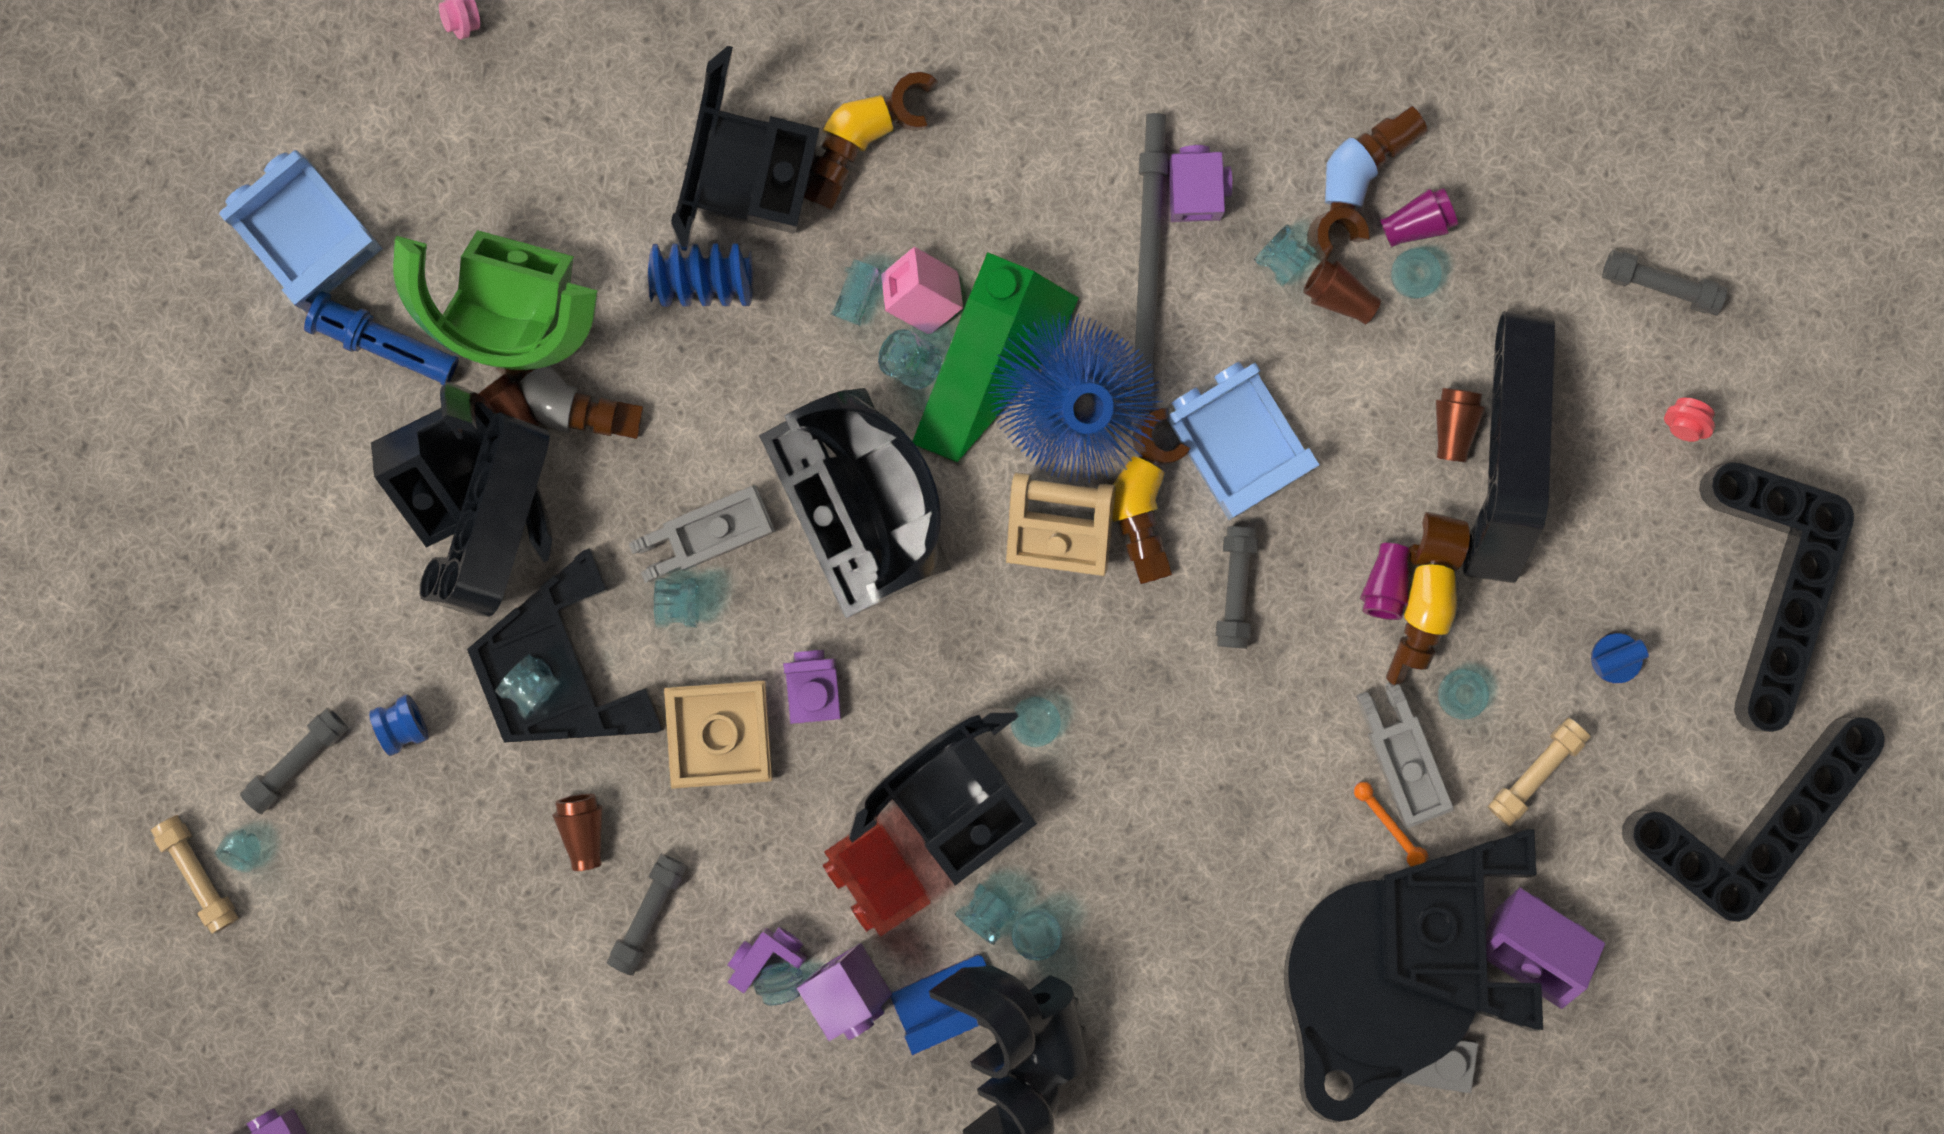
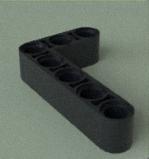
(1518, 449)
(1789, 582)
(1766, 828)

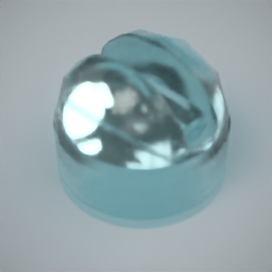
(239, 850)

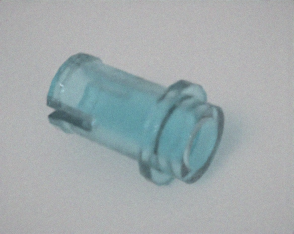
(856, 292)

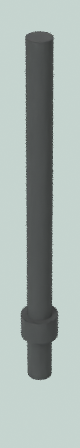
(1153, 167)

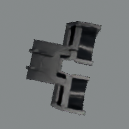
(1034, 1048)

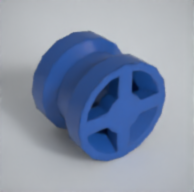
(398, 725)

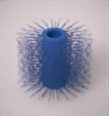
(1074, 396)

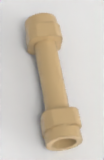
(1568, 740)
(172, 837)

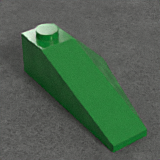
(996, 310)

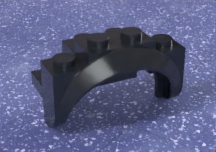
(861, 500)

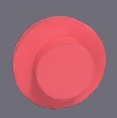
(1690, 419)

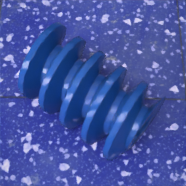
(700, 275)

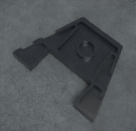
(540, 631)
(1439, 931)

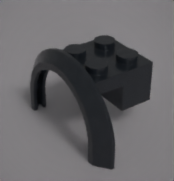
(742, 164)
(431, 463)
(953, 797)

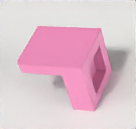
(921, 291)

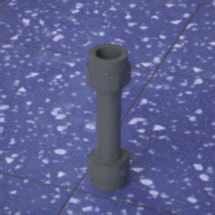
(1705, 296)
(1240, 544)
(264, 790)
(627, 952)

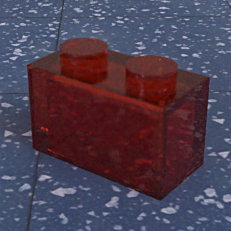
(877, 879)

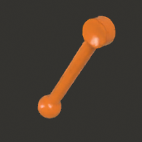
(1416, 855)

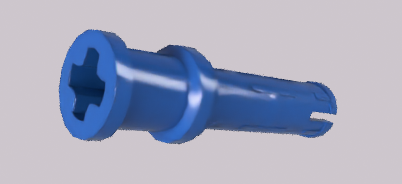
(355, 332)

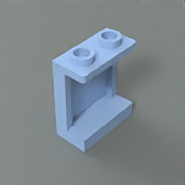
(299, 228)
(1239, 439)

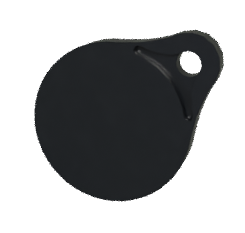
(1353, 1017)

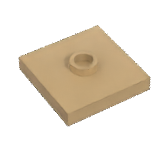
(718, 734)

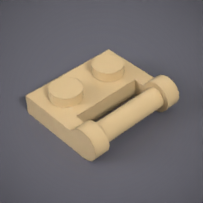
(1055, 539)

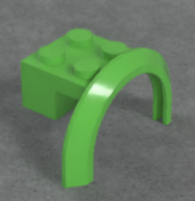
(509, 305)

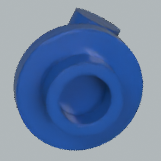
(1618, 657)

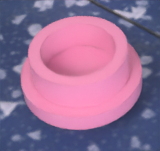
(459, 17)

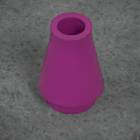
(1421, 218)
(1388, 583)

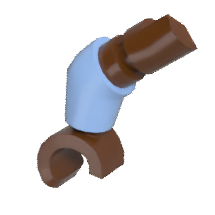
(1350, 172)

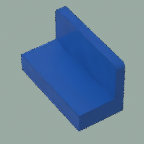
(926, 1019)

